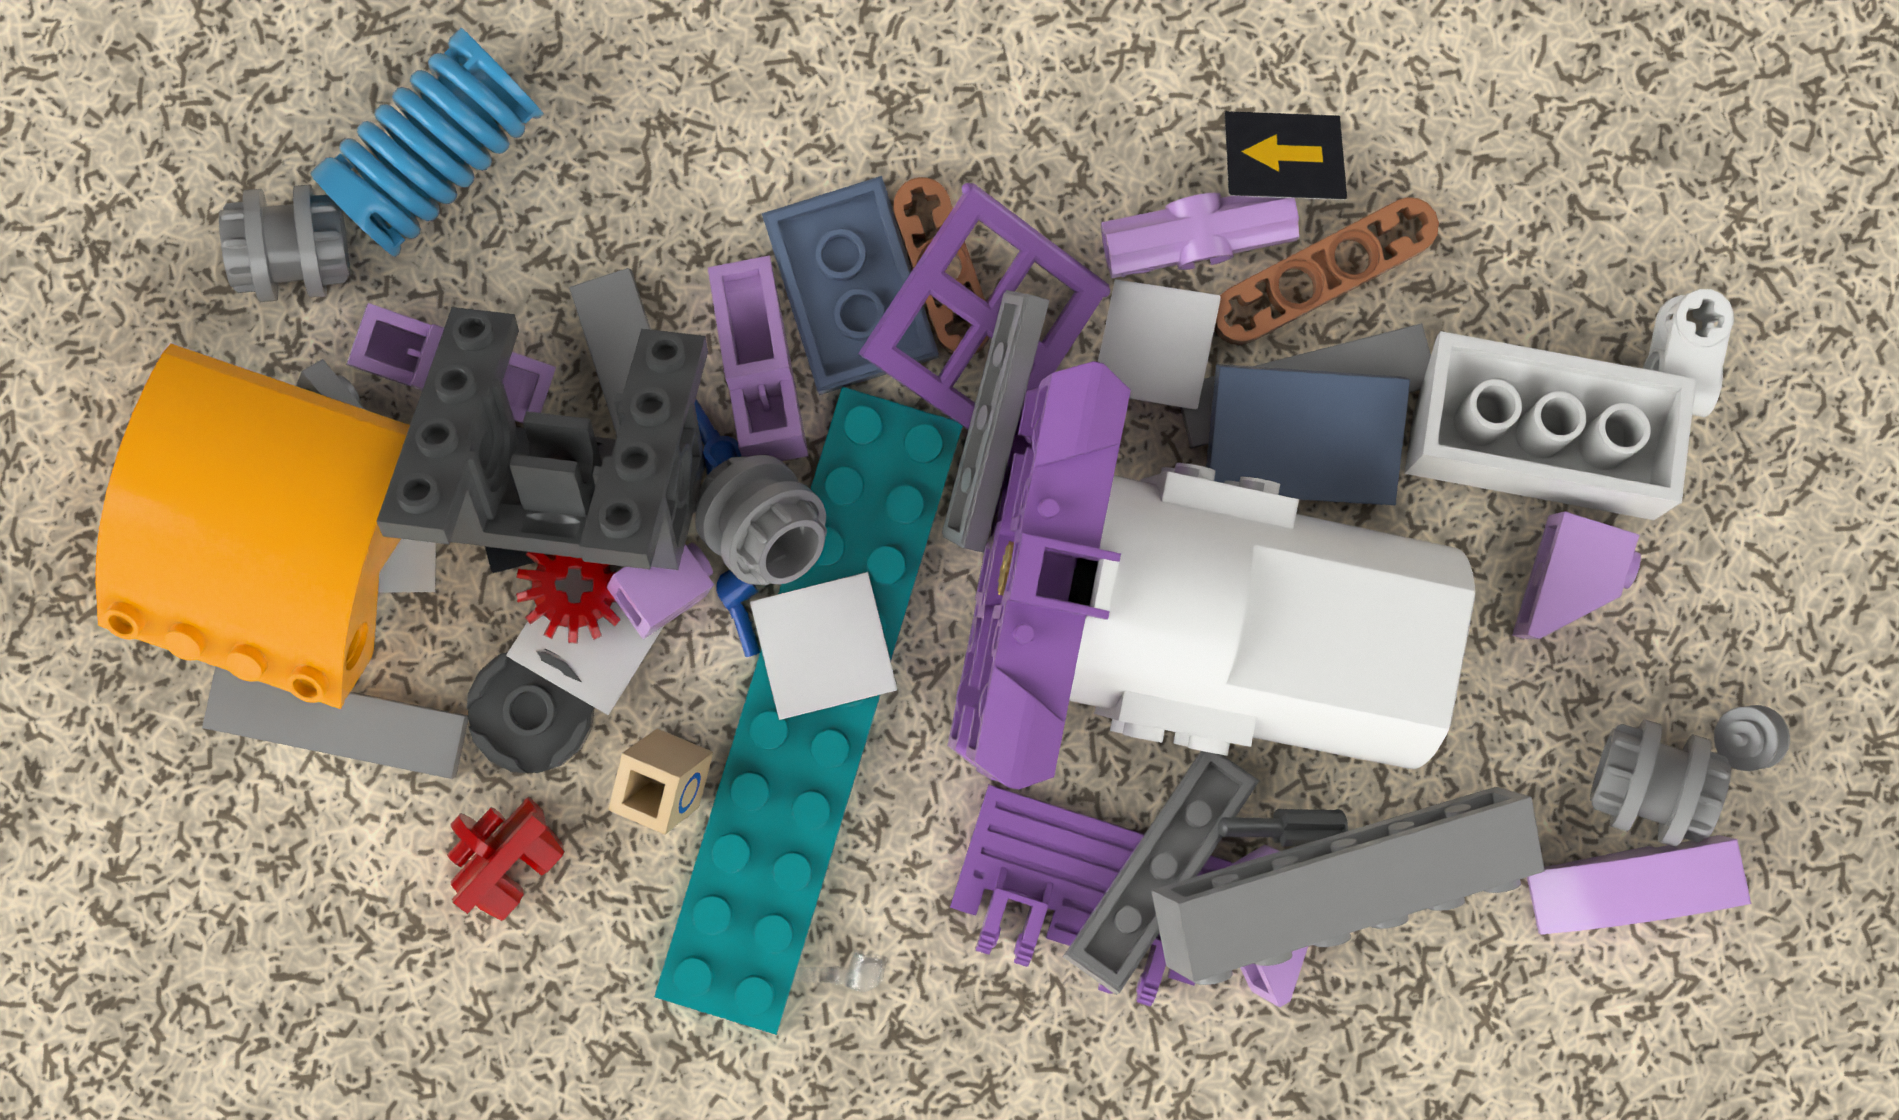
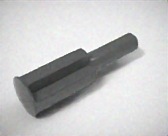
(1287, 826)

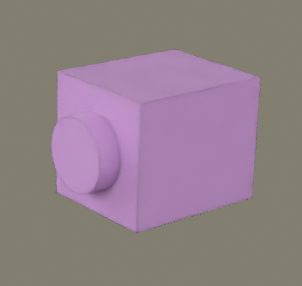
(659, 594)

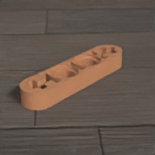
(1320, 265)

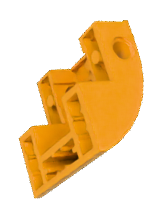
(248, 526)

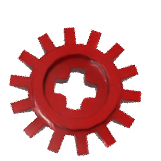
(555, 604)

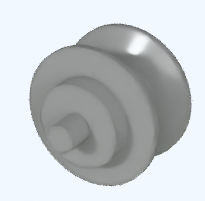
(1752, 737)

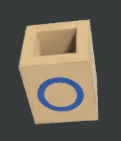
(660, 781)

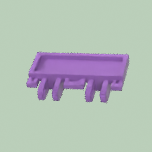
(1054, 863)

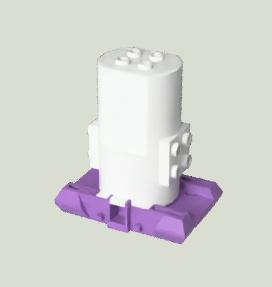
(1193, 608)

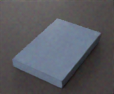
(840, 275)
(1309, 432)

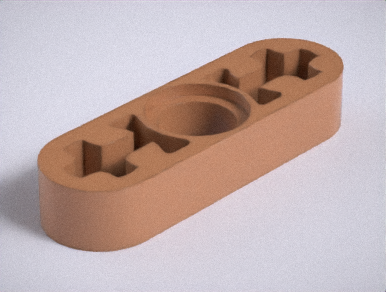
(912, 228)

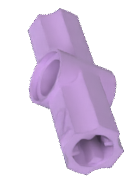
(1196, 231)

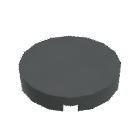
(550, 719)

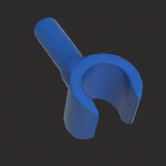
(716, 447)
(732, 594)

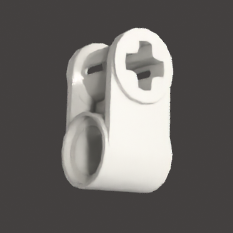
(1691, 353)

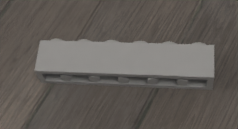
(1347, 884)

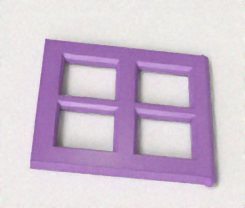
(930, 279)

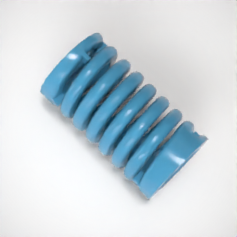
(430, 149)

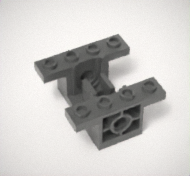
(552, 483)

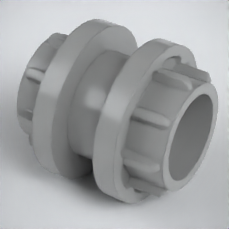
(284, 243)
(761, 520)
(1661, 783)

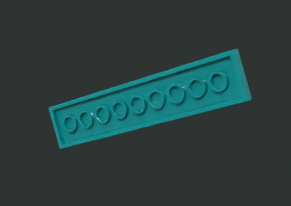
(795, 774)

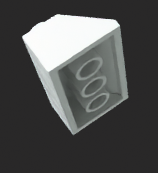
(1552, 426)

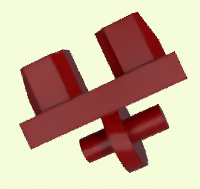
(483, 878)

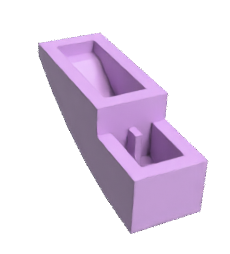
(405, 348)
(757, 359)
(1639, 886)

